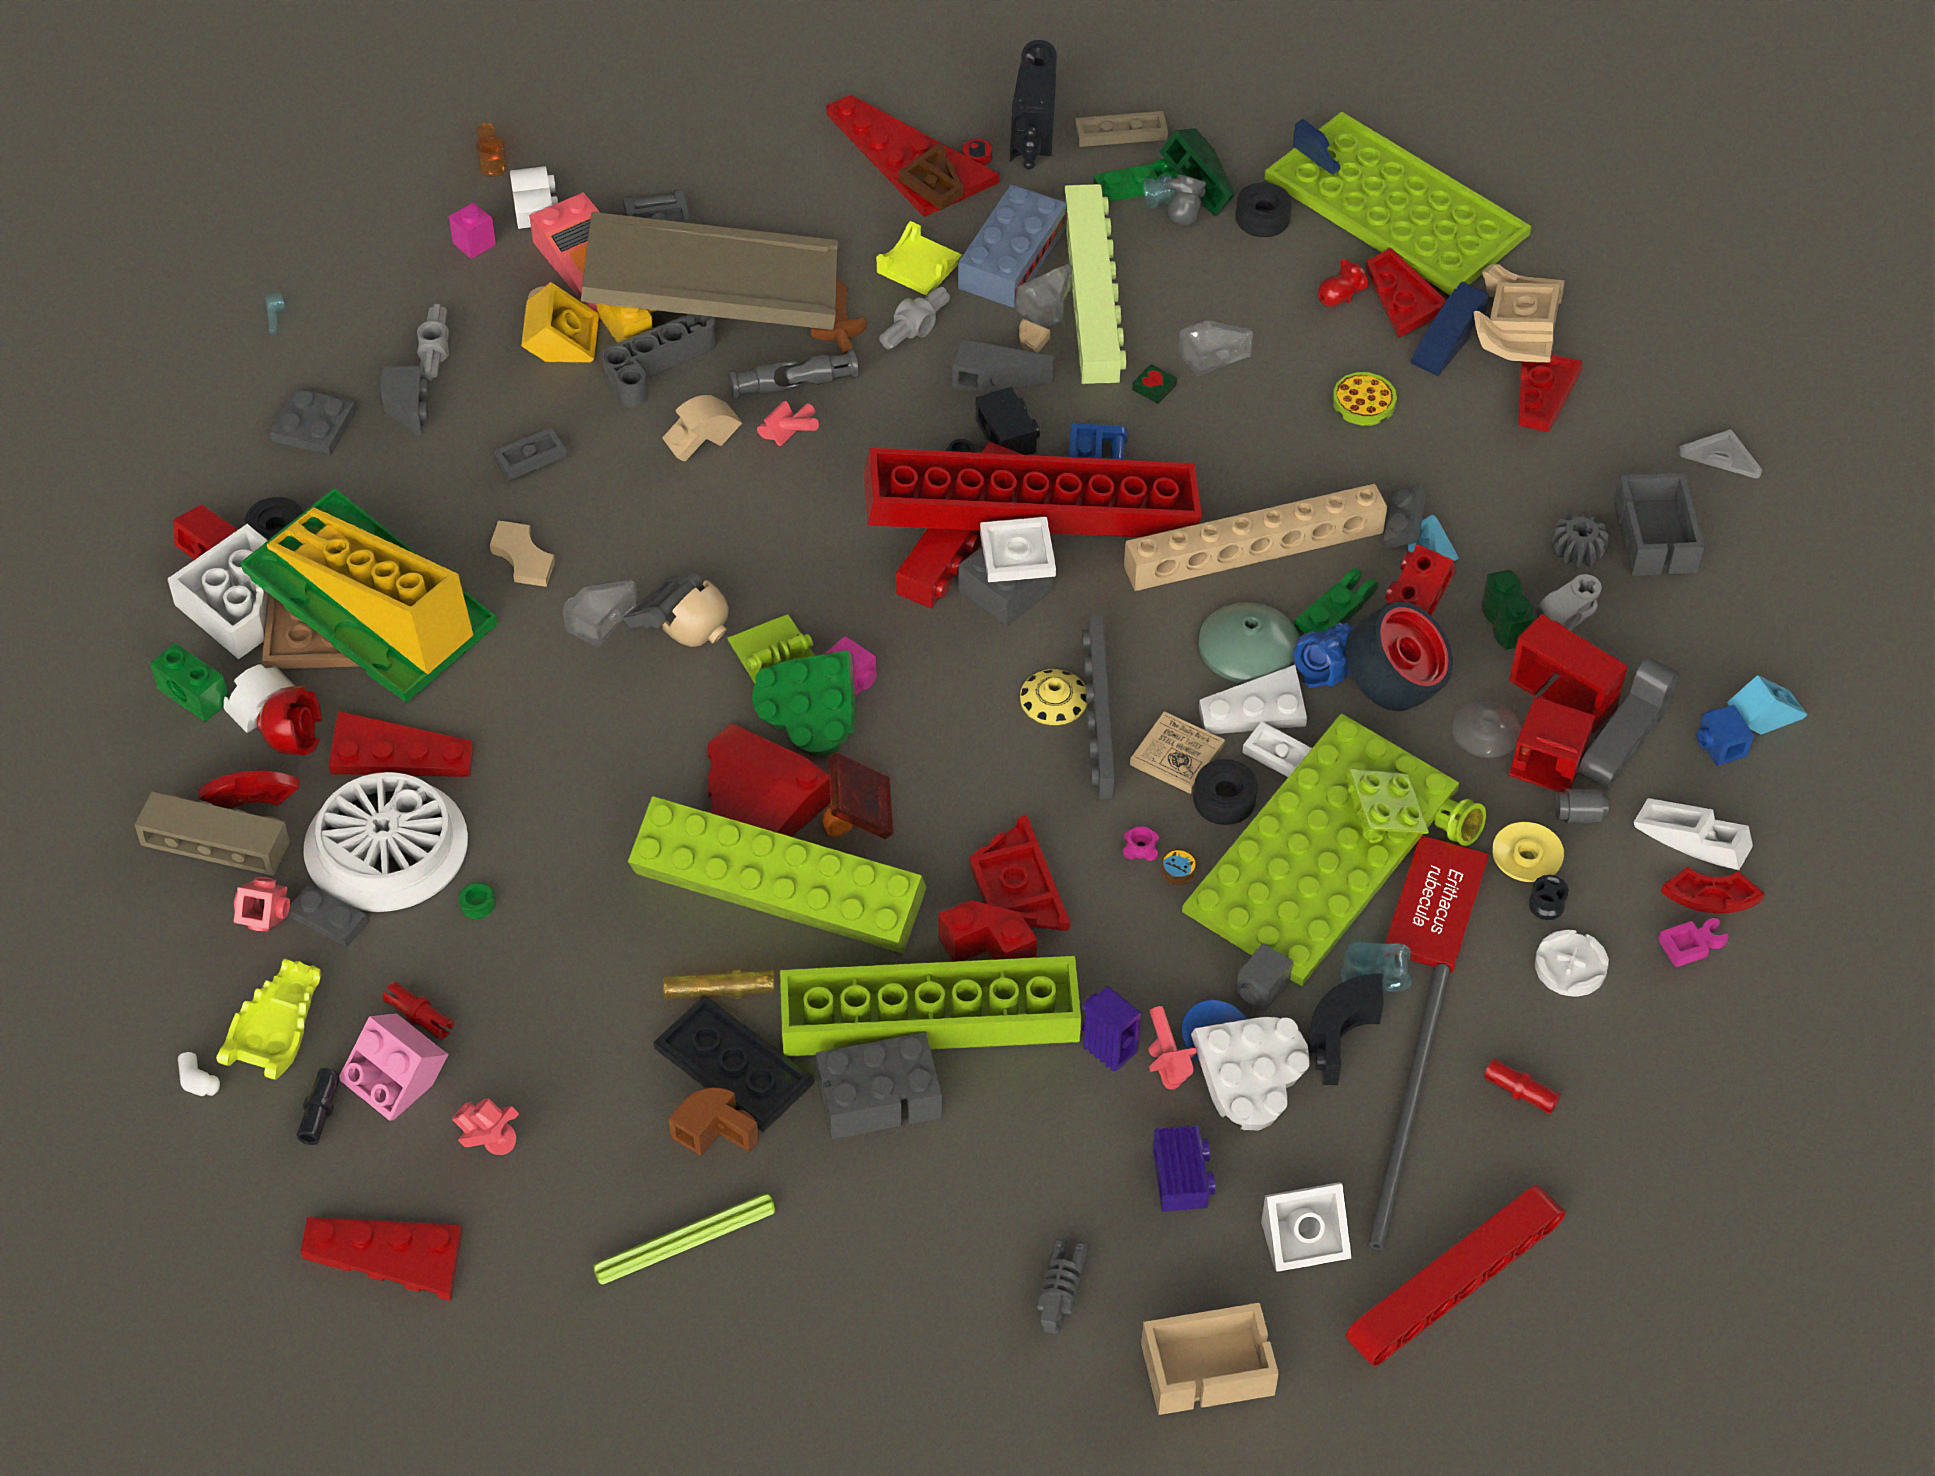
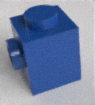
(1724, 735)

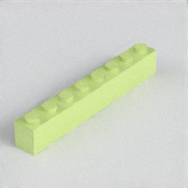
(1092, 285)

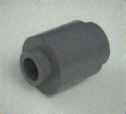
(1581, 805)

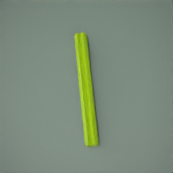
(683, 1238)

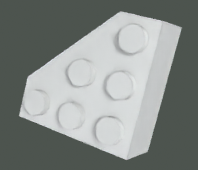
(222, 596)

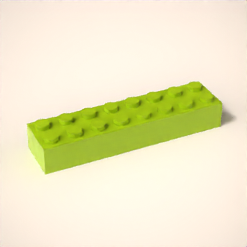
(778, 874)
(950, 1001)

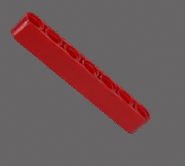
(1454, 1275)

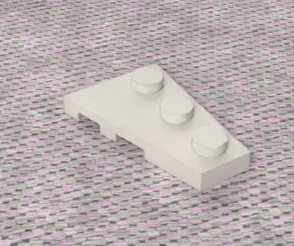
(1269, 699)

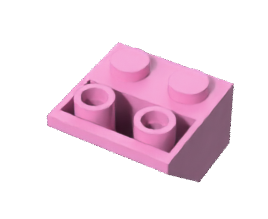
(392, 1064)

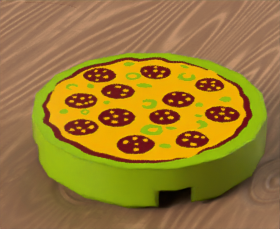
(1364, 398)

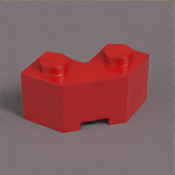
(982, 928)

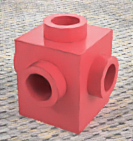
(253, 911)

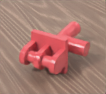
(783, 423)
(1172, 1064)

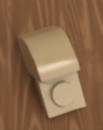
(700, 420)

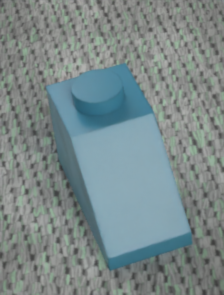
(1766, 705)

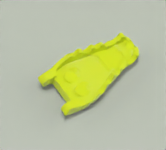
(273, 1023)

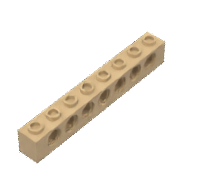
(1254, 537)

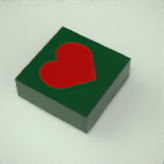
(1154, 383)

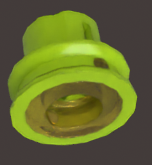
(1464, 821)

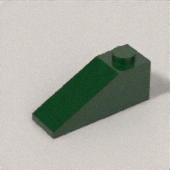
(1195, 158)

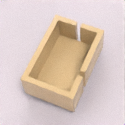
(1209, 1358)

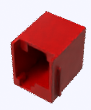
(1551, 745)

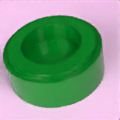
(477, 900)

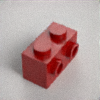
(1422, 579)

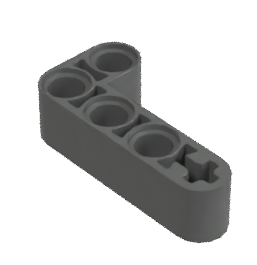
(641, 356)
(1631, 723)

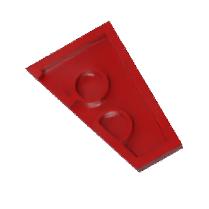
(1545, 390)

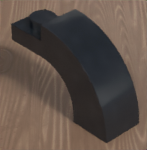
(1341, 1009)

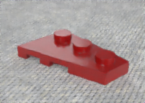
(1403, 292)

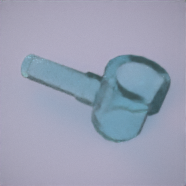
(274, 304)

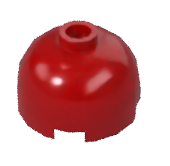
(289, 721)

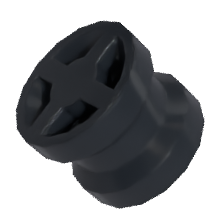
(1552, 889)

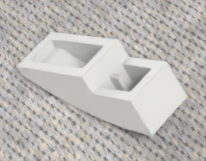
(1695, 832)

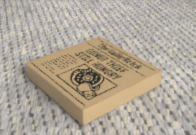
(1176, 751)

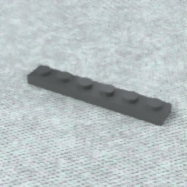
(1099, 718)

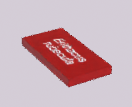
(1437, 901)

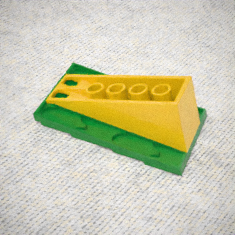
(370, 594)

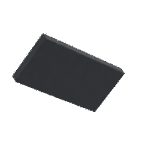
(730, 1056)

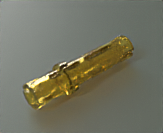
(724, 984)

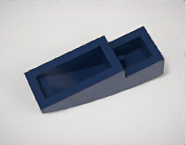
(1450, 329)

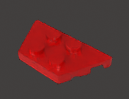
(1017, 878)

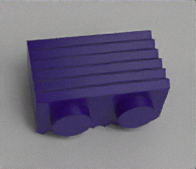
(1111, 1028)
(1181, 1168)

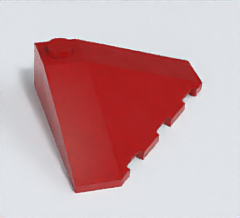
(764, 782)

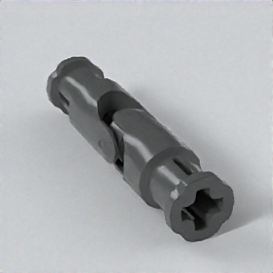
(815, 370)

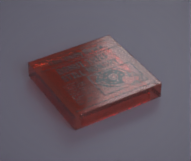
(860, 795)

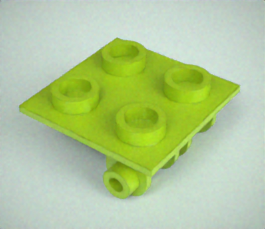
(770, 644)
(1385, 803)

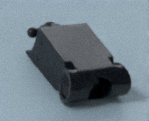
(1034, 103)

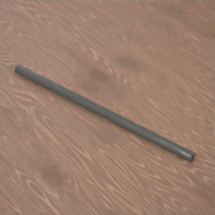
(1409, 1108)

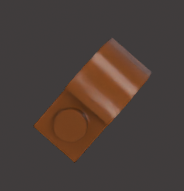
(712, 1114)

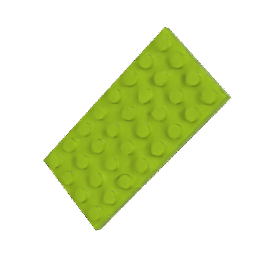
(1401, 205)
(1303, 860)

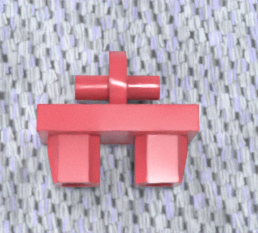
(486, 1126)

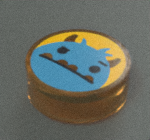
(1178, 867)

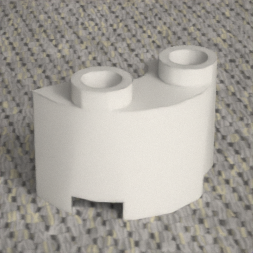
(251, 693)

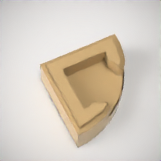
(1032, 336)

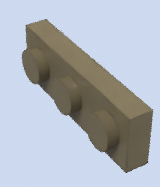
(1121, 128)

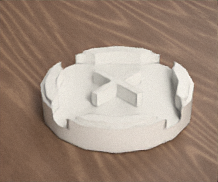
(1571, 963)

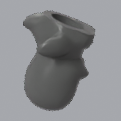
(1186, 201)

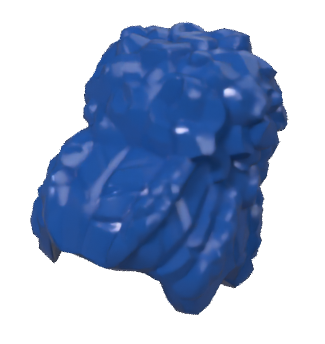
(1322, 656)

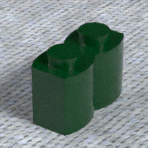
(1506, 607)

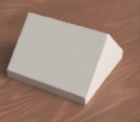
(1306, 1226)

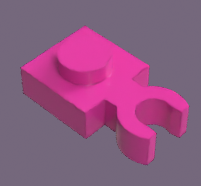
(1689, 944)

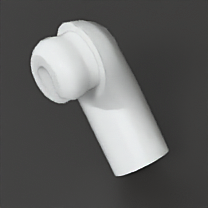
(196, 1080)

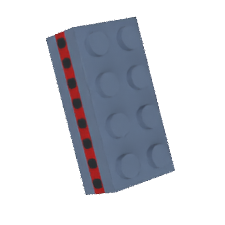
(1011, 245)

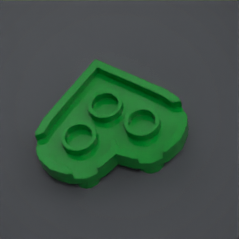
(809, 700)

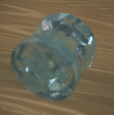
(1156, 191)

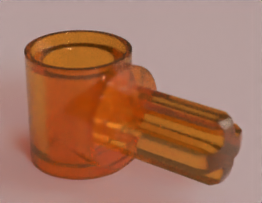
(490, 151)

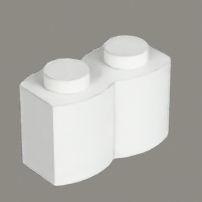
(531, 192)

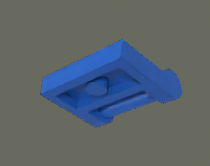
(1088, 438)

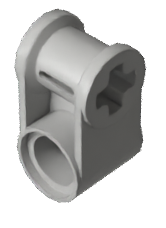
(1572, 602)

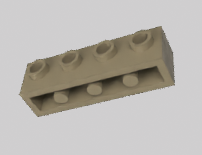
(212, 833)

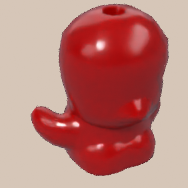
(1342, 287)

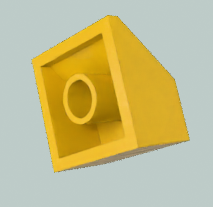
(559, 327)

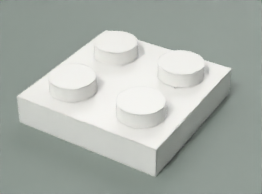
(1017, 549)

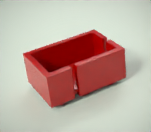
(1587, 678)

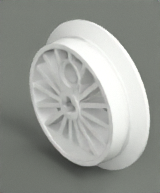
(337, 855)

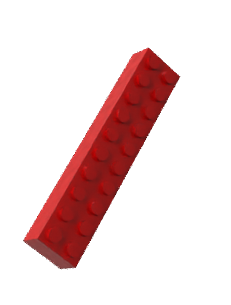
(1072, 492)

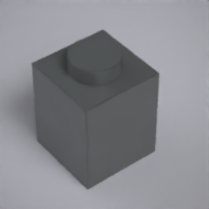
(1264, 977)

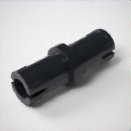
(318, 1106)

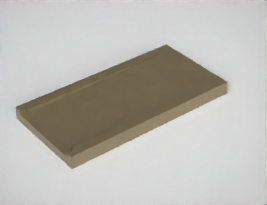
(710, 271)

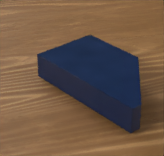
(1314, 145)

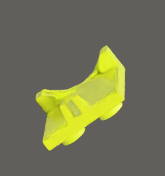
(917, 261)

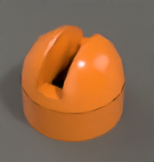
(835, 826)

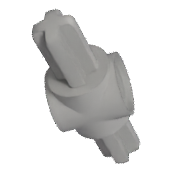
(914, 318)
(433, 341)

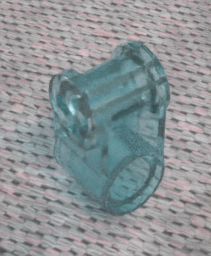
(1378, 959)

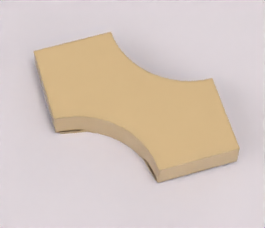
(515, 545)

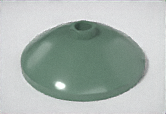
(1247, 641)

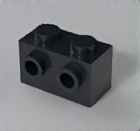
(1006, 421)

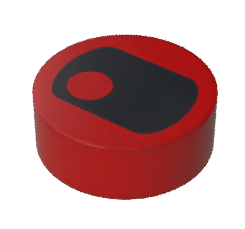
(978, 150)

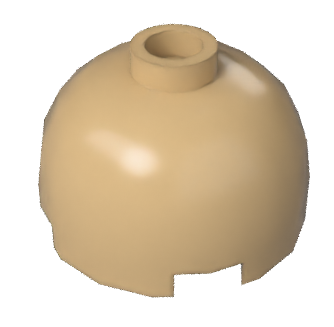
(699, 617)

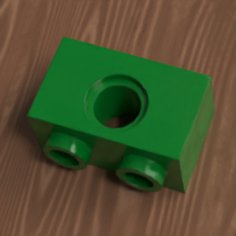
(189, 682)

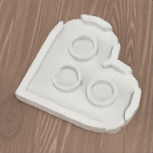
(1251, 1067)

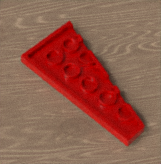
(894, 145)

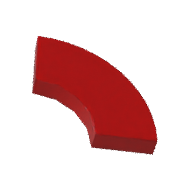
(249, 788)
(1712, 894)

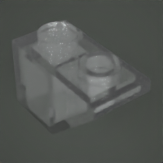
(1045, 297)

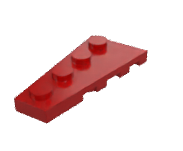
(378, 746)
(402, 1252)

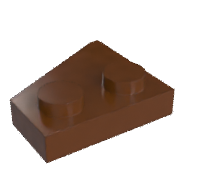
(933, 177)

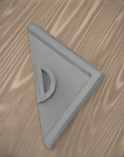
(1722, 451)

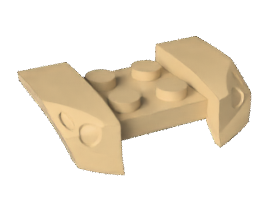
(1520, 315)

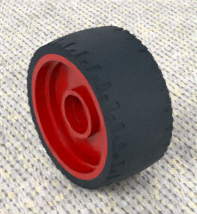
(1399, 656)

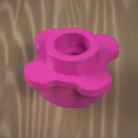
(1143, 836)

